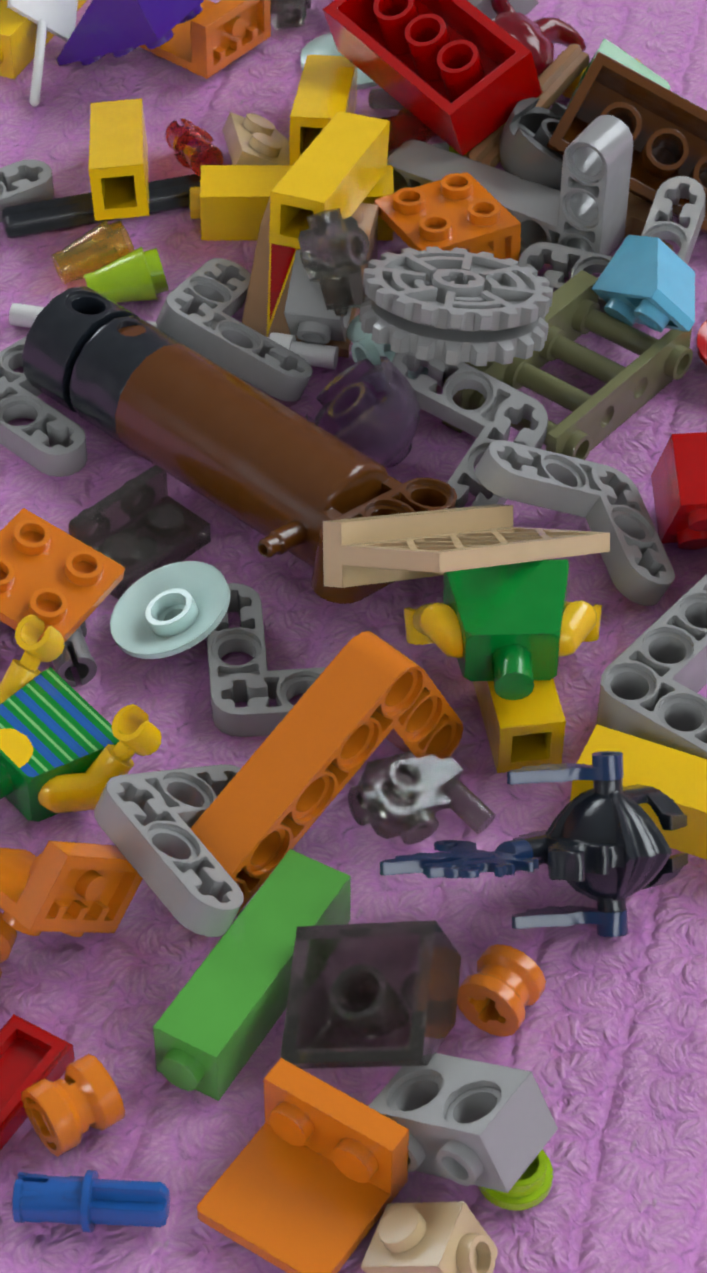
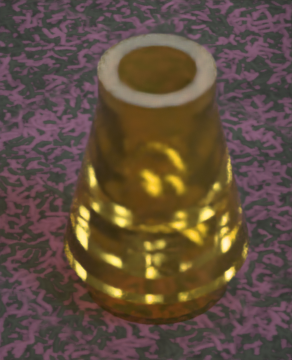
(92, 251)

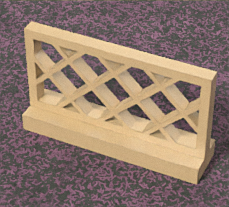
(440, 542)

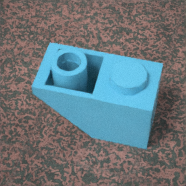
(648, 285)

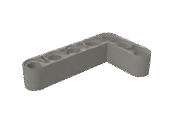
(582, 215)
(658, 677)

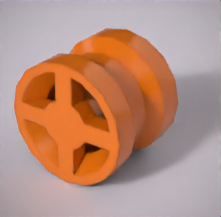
(500, 990)

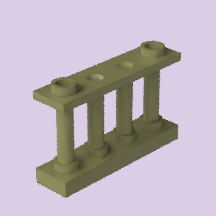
(626, 388)

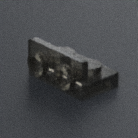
(141, 527)

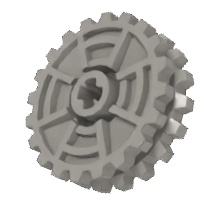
(455, 306)

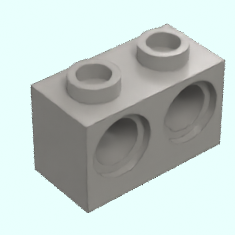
(468, 1119)

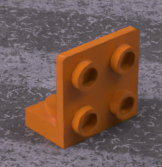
(217, 35)
(451, 216)
(51, 575)
(66, 888)
(309, 1175)

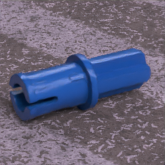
(89, 1201)

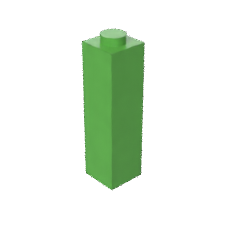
(246, 977)

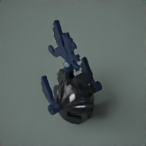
(595, 843)

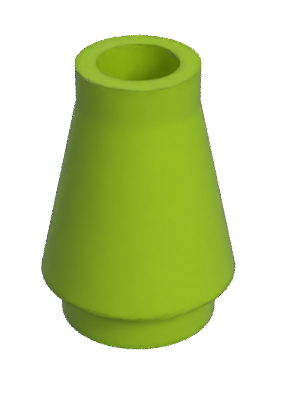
(131, 277)

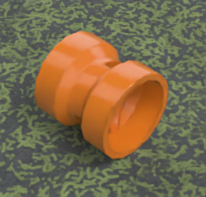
(67, 1107)

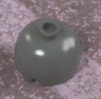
(525, 141)

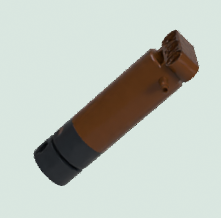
(214, 430)

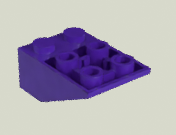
(124, 26)

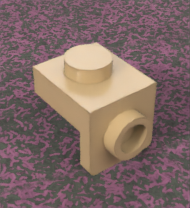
(430, 1240)

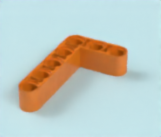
(317, 749)

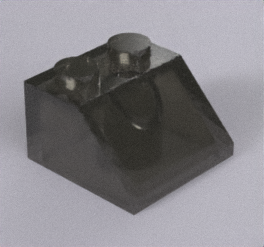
(370, 995)

